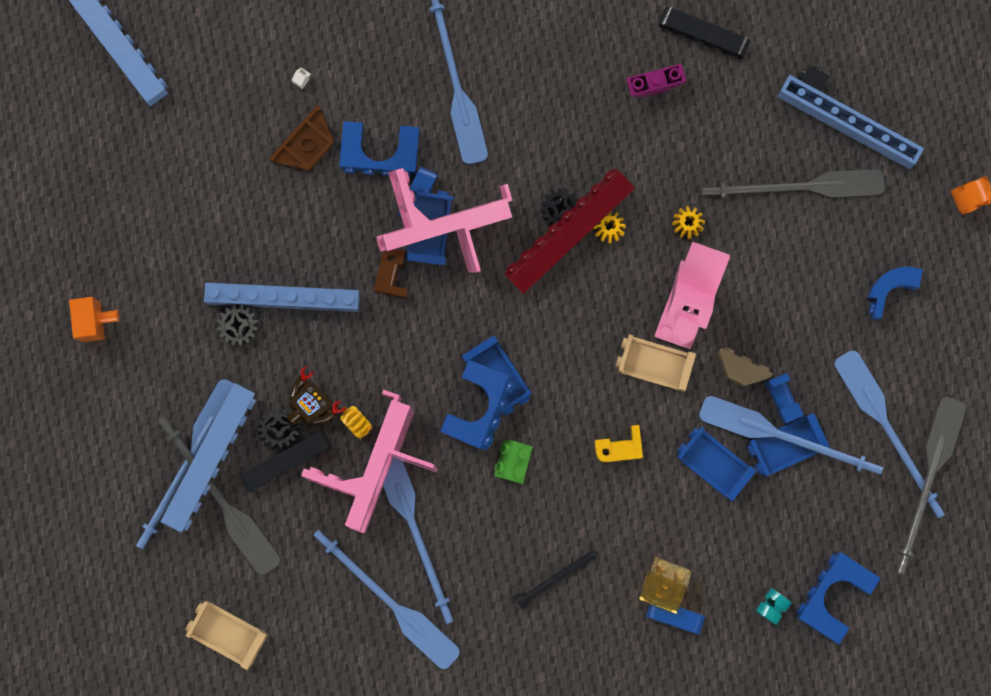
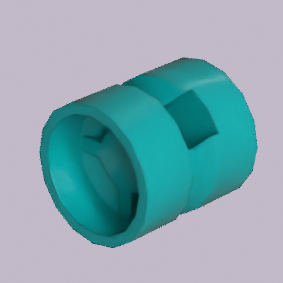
(772, 613)

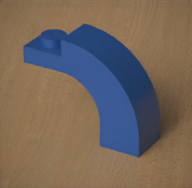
(897, 278)

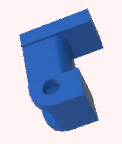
(783, 399)

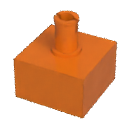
(88, 319)

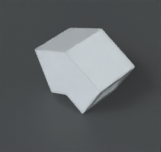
(301, 77)

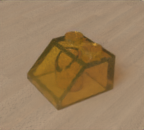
(665, 585)

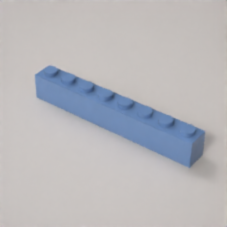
(121, 49)
(850, 122)
(282, 297)
(207, 458)

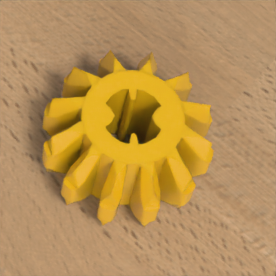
(681, 219)
(612, 232)
(356, 422)

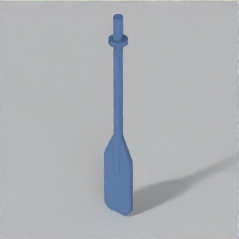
(463, 111)
(872, 402)
(754, 425)
(200, 431)
(402, 498)
(412, 623)

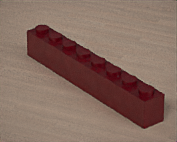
(569, 230)

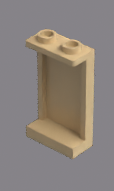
(655, 363)
(226, 634)

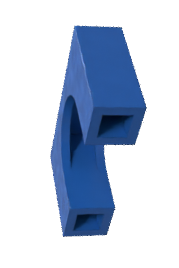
(354, 159)
(498, 389)
(814, 611)

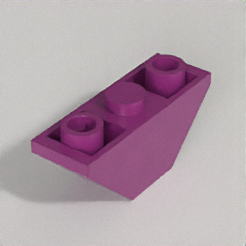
(656, 81)

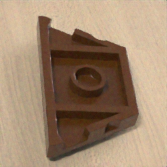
(306, 143)

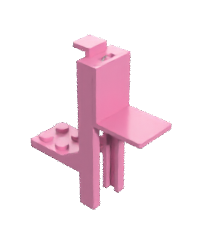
(419, 227)
(692, 295)
(368, 488)

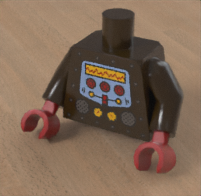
(310, 403)

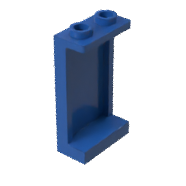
(433, 207)
(492, 355)
(776, 454)
(715, 463)

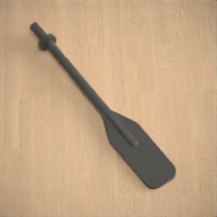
(831, 184)
(938, 450)
(239, 525)

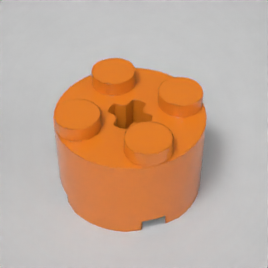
(972, 195)

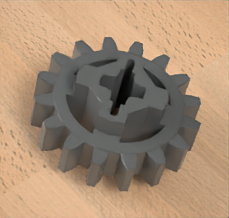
(235, 313)

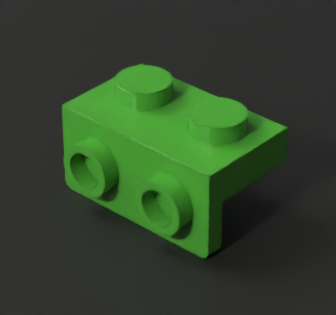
(513, 461)

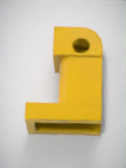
(620, 449)

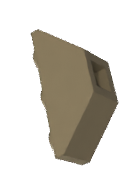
(741, 369)

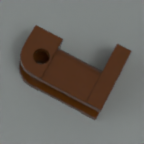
(388, 274)

